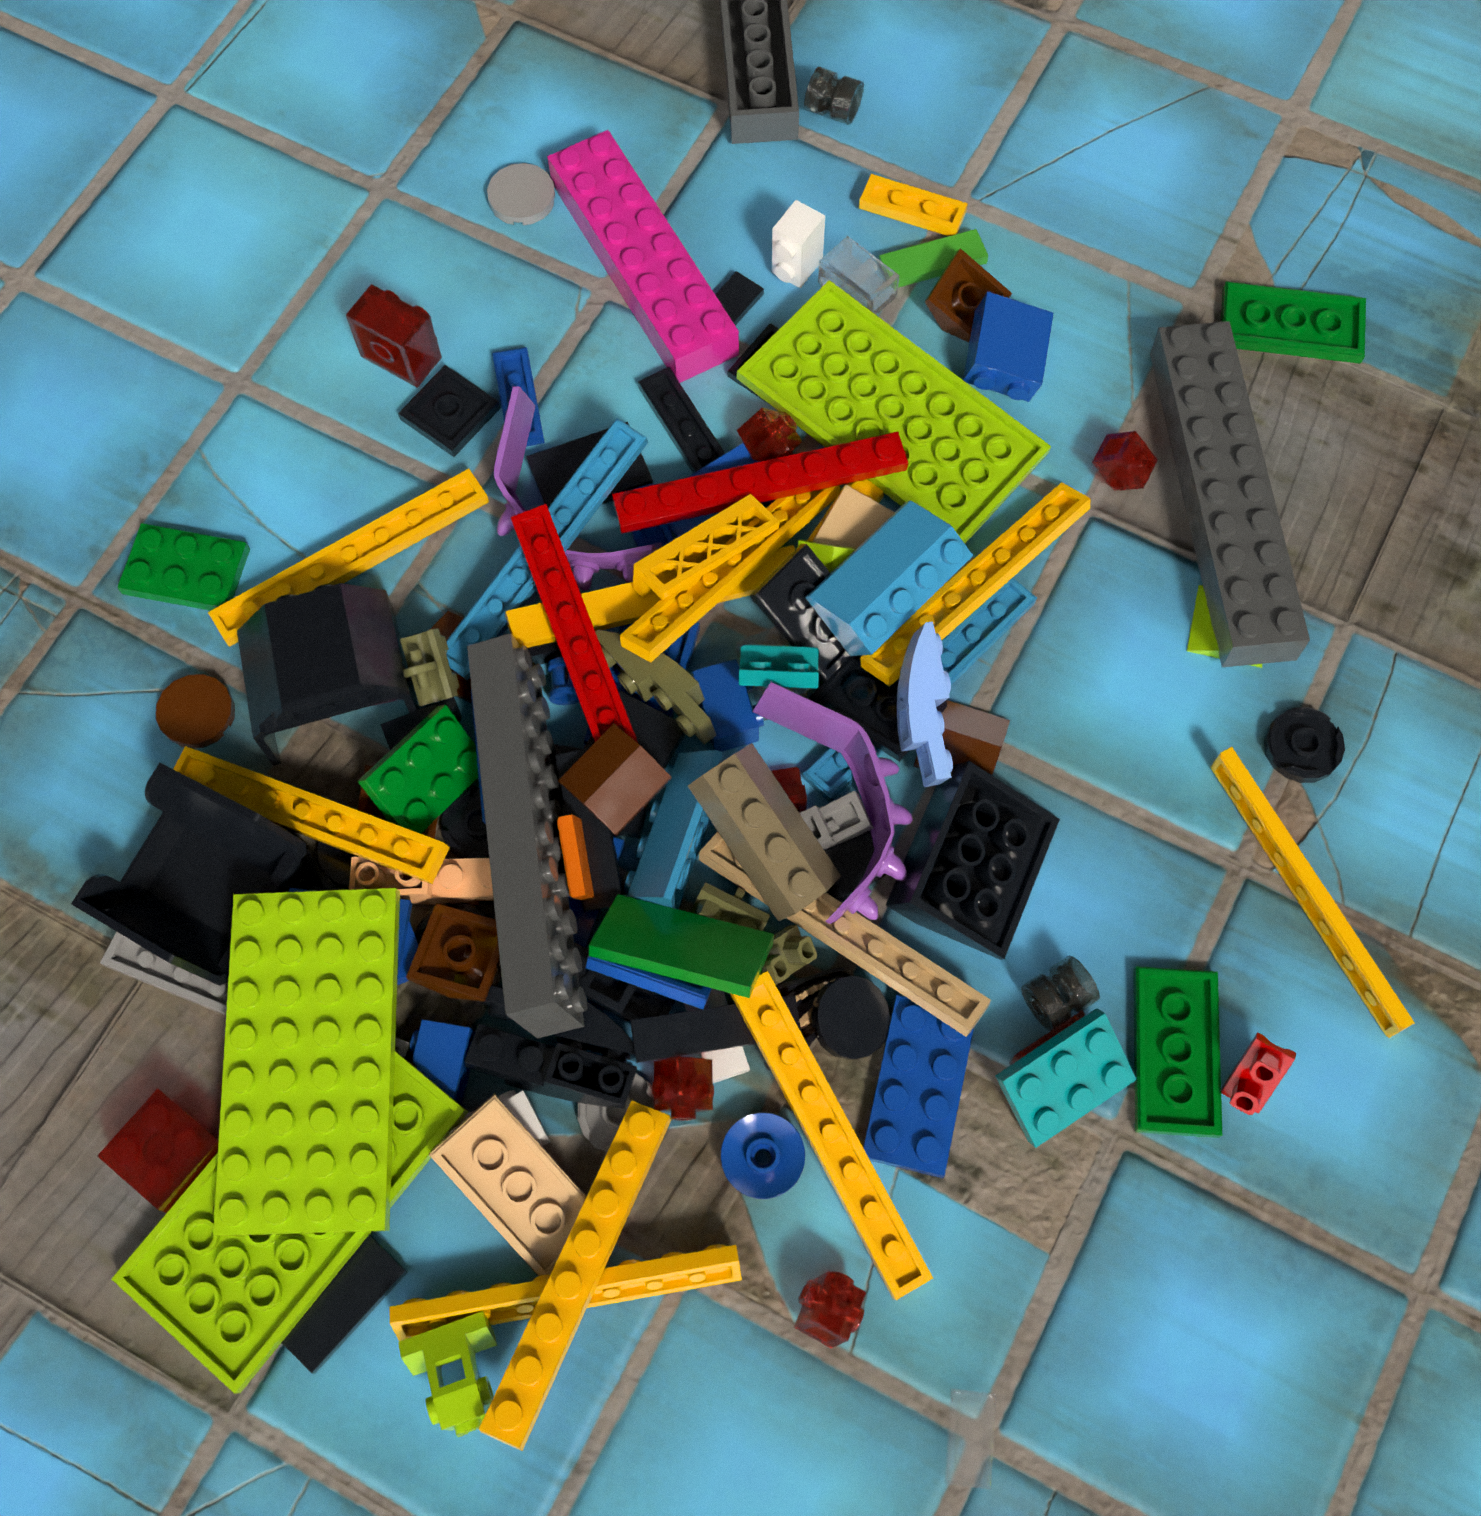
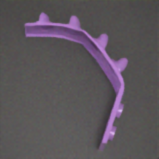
(507, 473)
(868, 771)

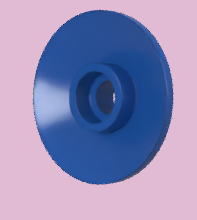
(769, 1134)

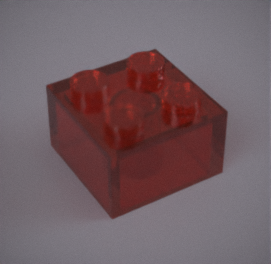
(394, 335)
(161, 1150)

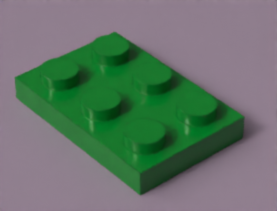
(183, 567)
(423, 772)

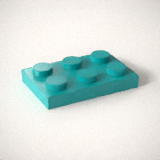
(1066, 1077)

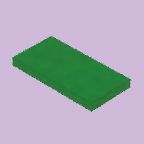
(1295, 322)
(682, 945)
(1177, 1052)

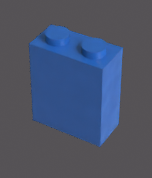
(1008, 347)

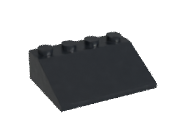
(974, 860)

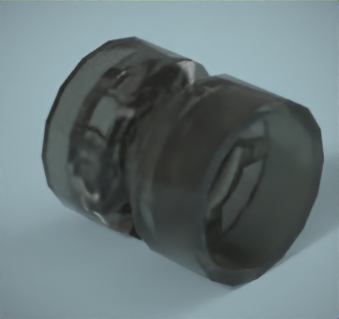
(833, 95)
(1064, 990)

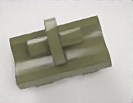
(429, 667)
(725, 907)
(788, 953)

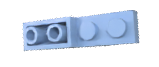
(920, 690)

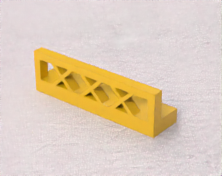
(691, 553)

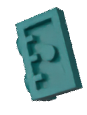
(780, 665)

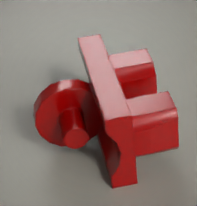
(1257, 1074)

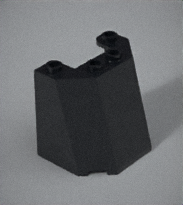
(320, 659)
(186, 873)

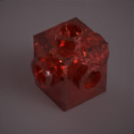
(769, 435)
(1125, 461)
(683, 1087)
(830, 1308)

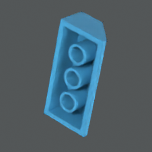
(888, 578)
(675, 836)

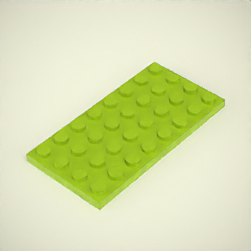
(859, 378)
(308, 1063)
(245, 1293)

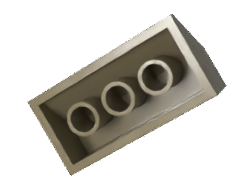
(765, 832)

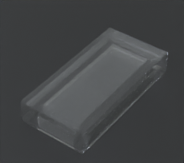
(970, 1439)

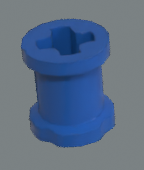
(559, 675)

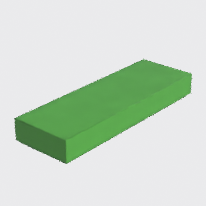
(932, 258)

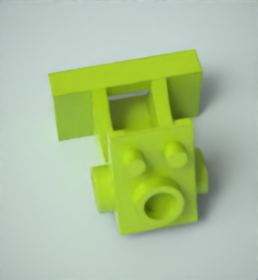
(462, 1403)

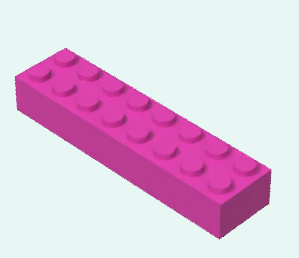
(643, 256)

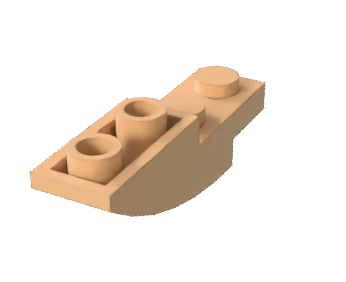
(456, 881)

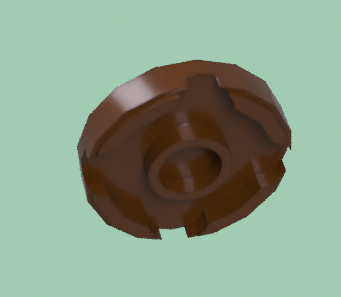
(195, 711)

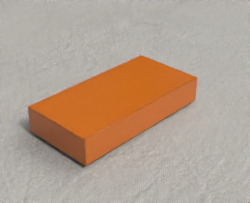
(575, 857)

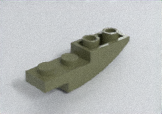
(662, 679)

